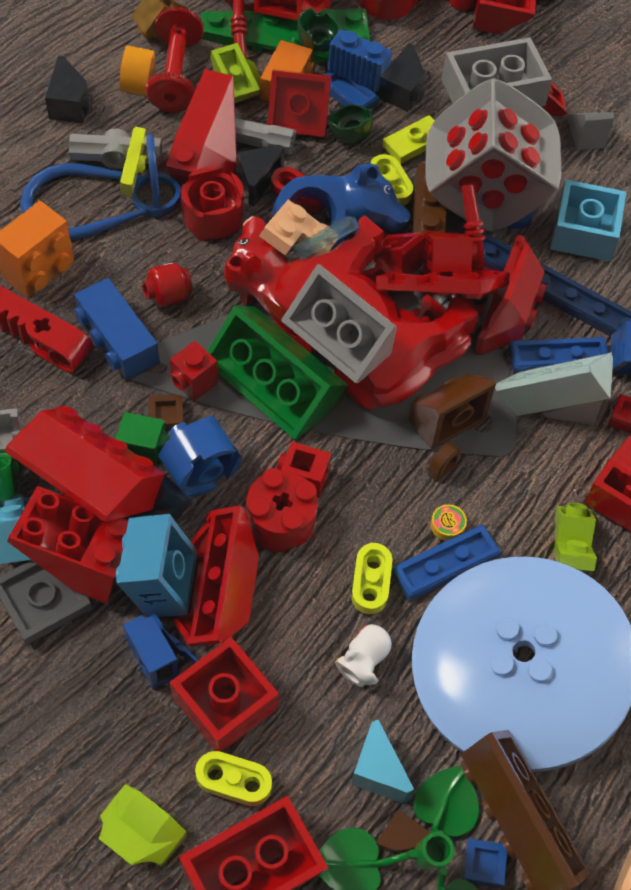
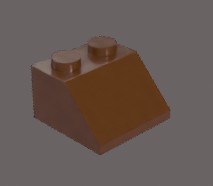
(451, 408)

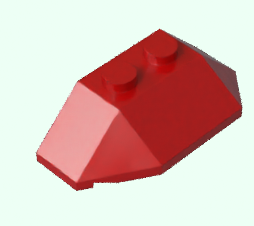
(513, 304)
(221, 579)

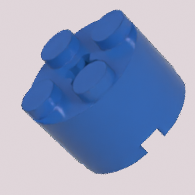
(199, 456)

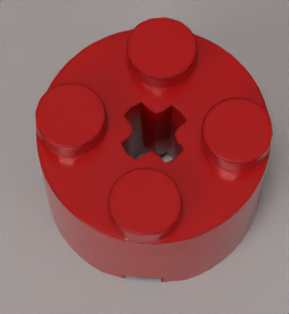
(212, 203)
(281, 509)

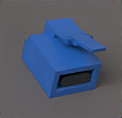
(153, 650)

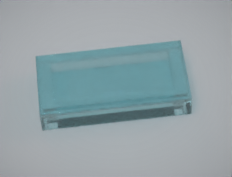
(325, 237)

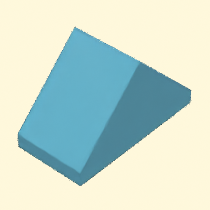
(380, 768)

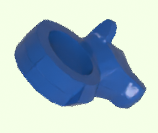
(351, 195)

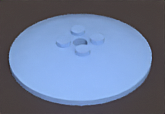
(557, 702)

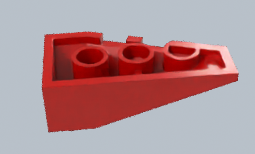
(207, 129)

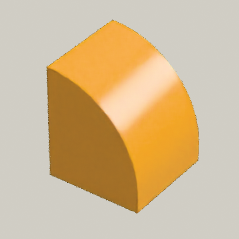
(136, 69)

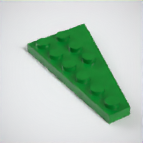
(268, 30)

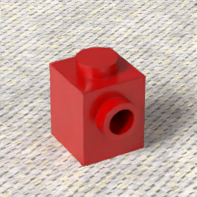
(194, 371)

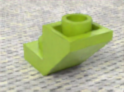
(574, 536)

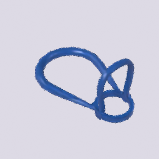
(87, 230)

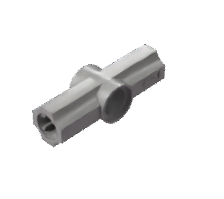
(108, 148)

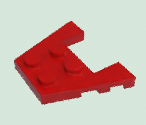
(470, 284)

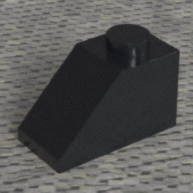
(403, 80)
(67, 94)

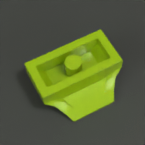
(245, 73)
(139, 829)

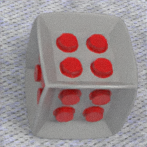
(501, 147)

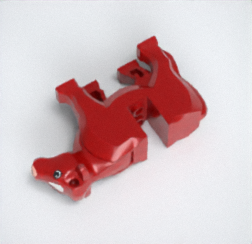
(420, 342)

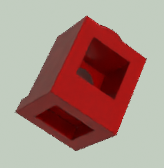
(307, 462)

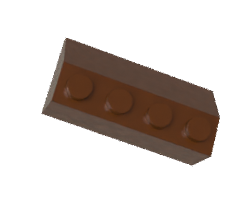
(523, 813)

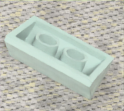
(558, 385)

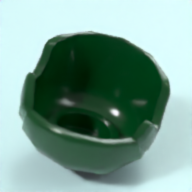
(316, 30)
(351, 123)

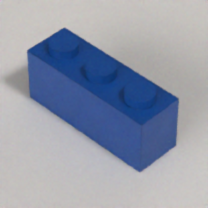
(116, 329)

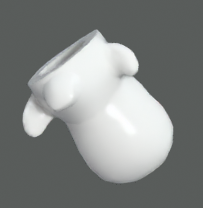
(364, 653)

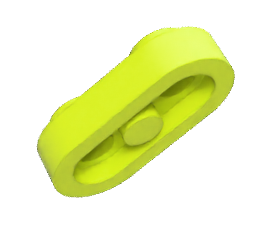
(396, 176)
(372, 580)
(235, 776)

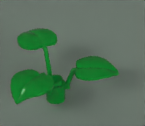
(442, 800)

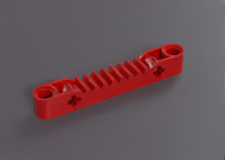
(46, 333)

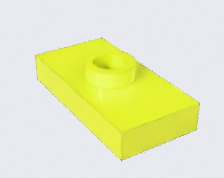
(409, 140)
(134, 162)

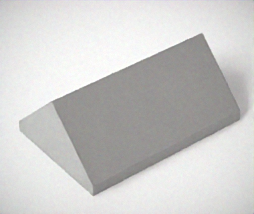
(340, 325)

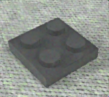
(39, 601)

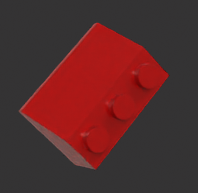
(256, 854)

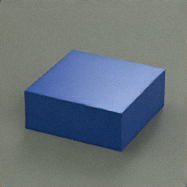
(485, 863)

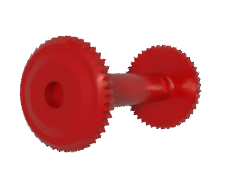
(179, 29)

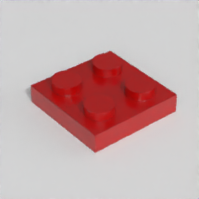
(299, 101)

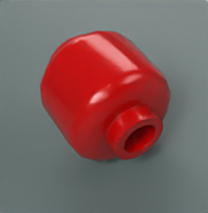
(167, 285)

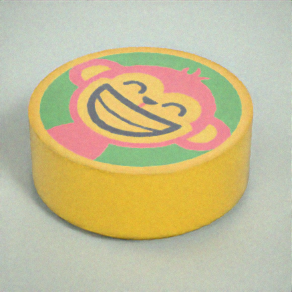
(448, 522)

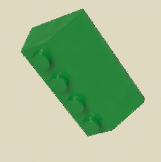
(274, 371)

